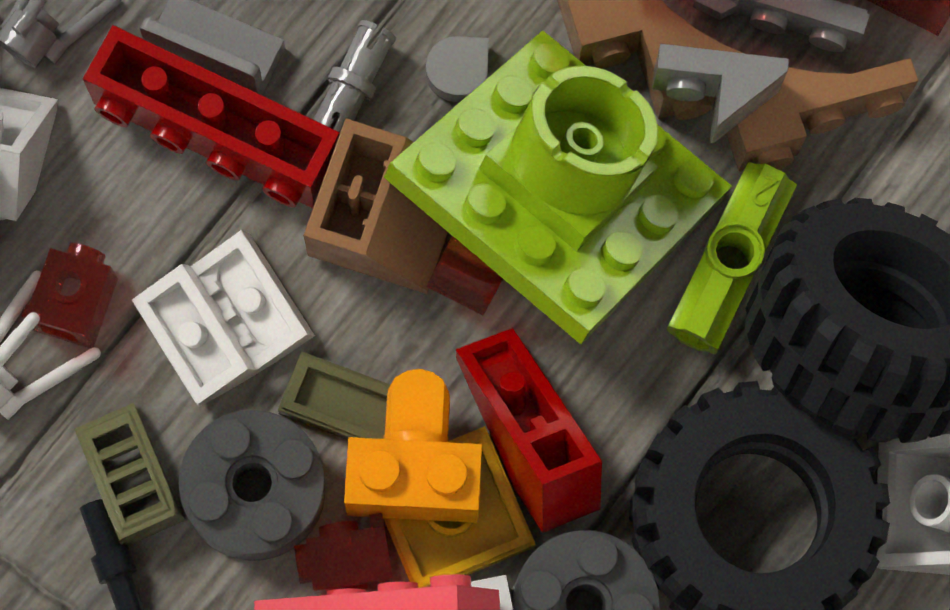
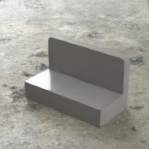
(216, 43)

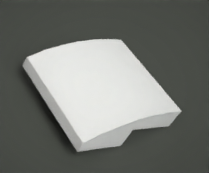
(223, 318)

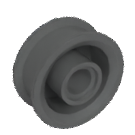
(244, 444)
(585, 563)

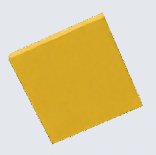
(464, 548)

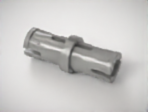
(354, 78)

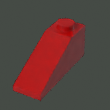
(532, 431)

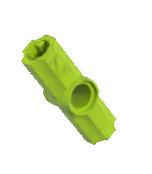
(715, 289)

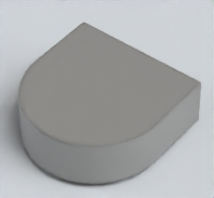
(457, 66)

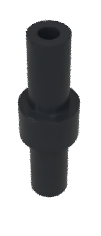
(112, 560)

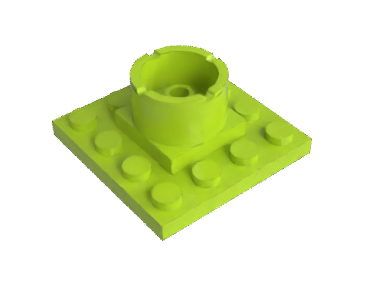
(559, 183)

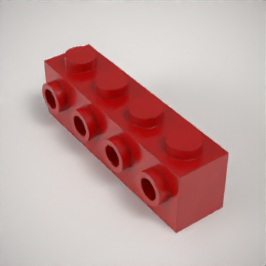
(211, 117)

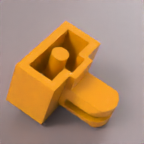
(414, 465)

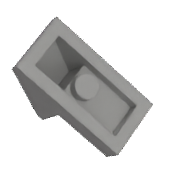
(735, 80)

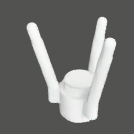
(11, 402)

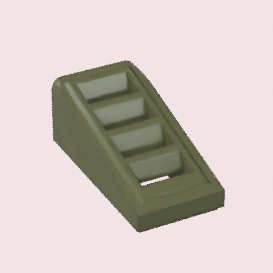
(145, 522)

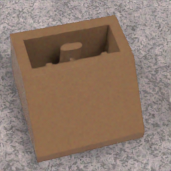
(366, 220)

